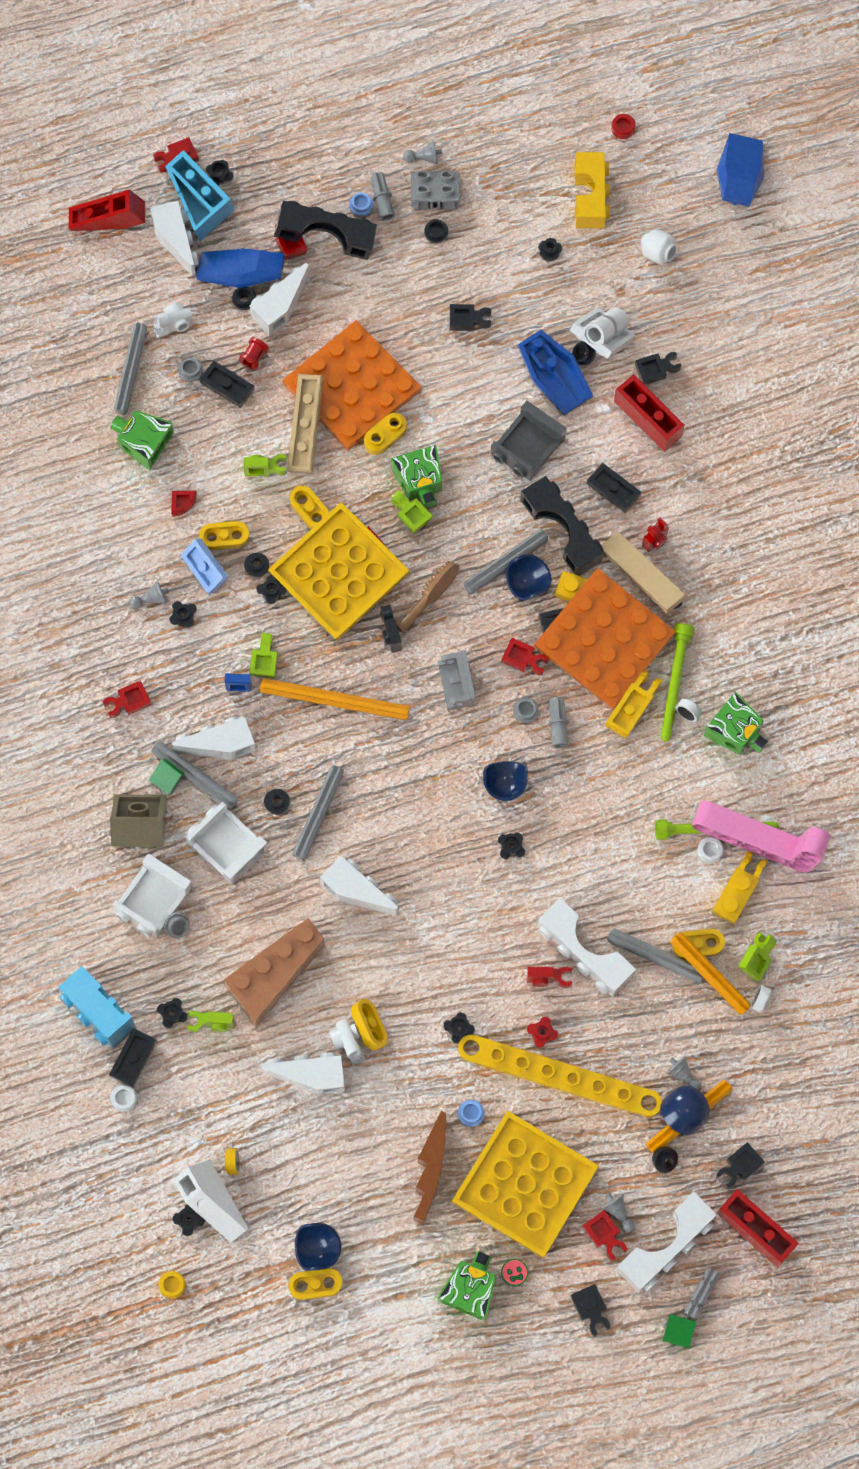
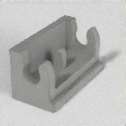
(456, 680)

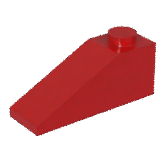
(108, 213)

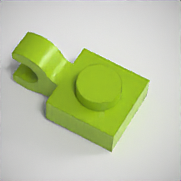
(261, 466)
(412, 514)
(264, 661)
(756, 957)
(215, 1020)

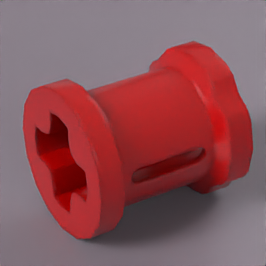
(253, 353)

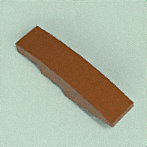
(432, 1159)

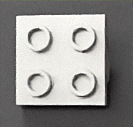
(604, 331)

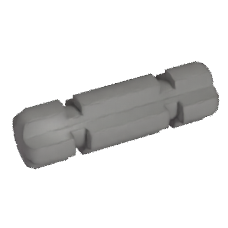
(701, 1293)

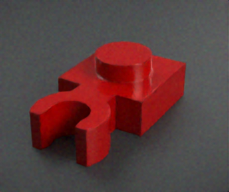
(173, 150)
(656, 535)
(521, 655)
(132, 699)
(603, 1232)

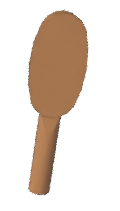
(434, 591)

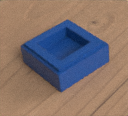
(238, 682)

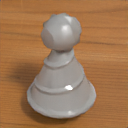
(427, 153)
(153, 595)
(681, 1071)
(616, 1208)

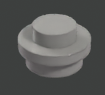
(190, 369)
(525, 710)
(176, 925)

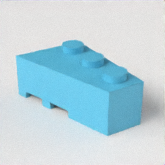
(199, 194)
(96, 1008)

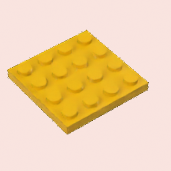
(339, 571)
(525, 1184)

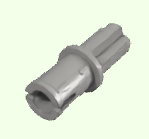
(382, 196)
(558, 722)

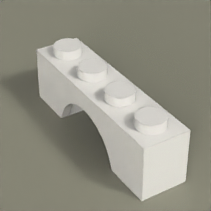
(608, 971)
(643, 1266)

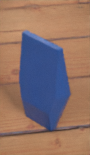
(740, 169)
(240, 267)
(554, 372)

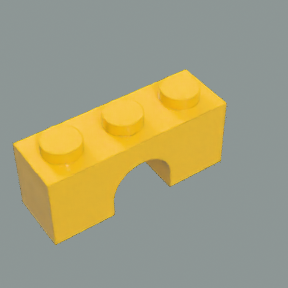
(591, 172)

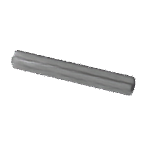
(130, 368)
(500, 565)
(195, 775)
(318, 812)
(654, 954)

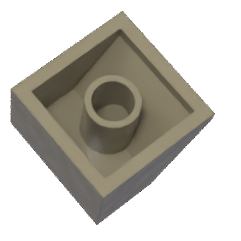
(138, 821)

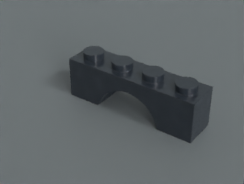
(353, 234)
(544, 501)

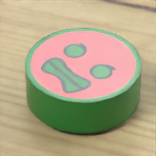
(514, 1272)

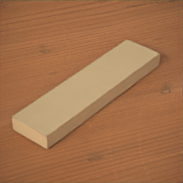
(305, 423)
(643, 572)

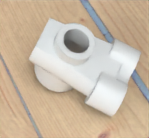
(172, 319)
(346, 1037)

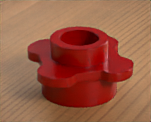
(542, 1039)

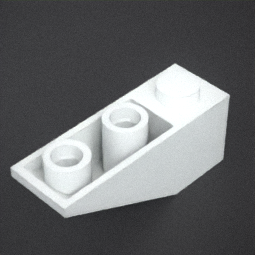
(171, 233)
(277, 305)
(221, 741)
(351, 887)
(316, 1075)
(210, 1199)

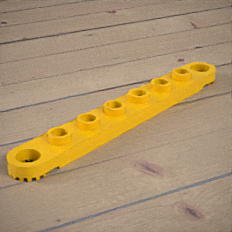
(559, 1076)

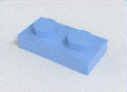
(204, 566)

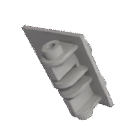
(435, 187)

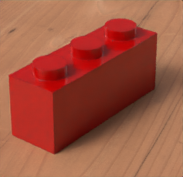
(649, 413)
(757, 1228)

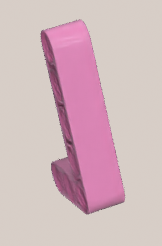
(795, 852)

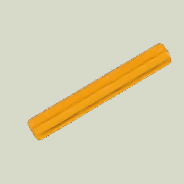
(710, 973)
(667, 1134)

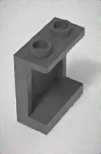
(528, 441)

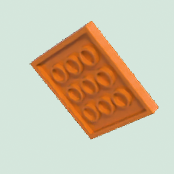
(358, 385)
(604, 638)

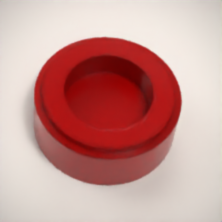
(623, 126)

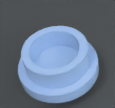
(361, 204)
(471, 1113)

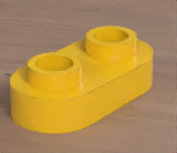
(386, 432)
(311, 508)
(224, 535)
(699, 939)
(369, 1024)
(315, 1284)

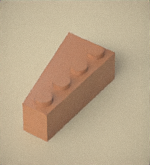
(274, 970)

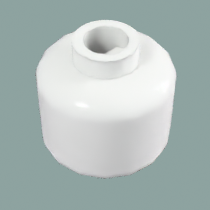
(659, 246)

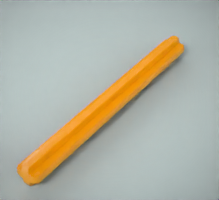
(334, 699)

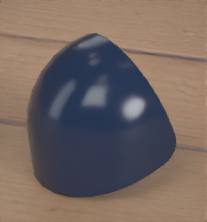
(528, 577)
(505, 779)
(685, 1109)
(317, 1246)

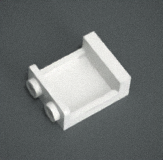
(226, 843)
(152, 897)

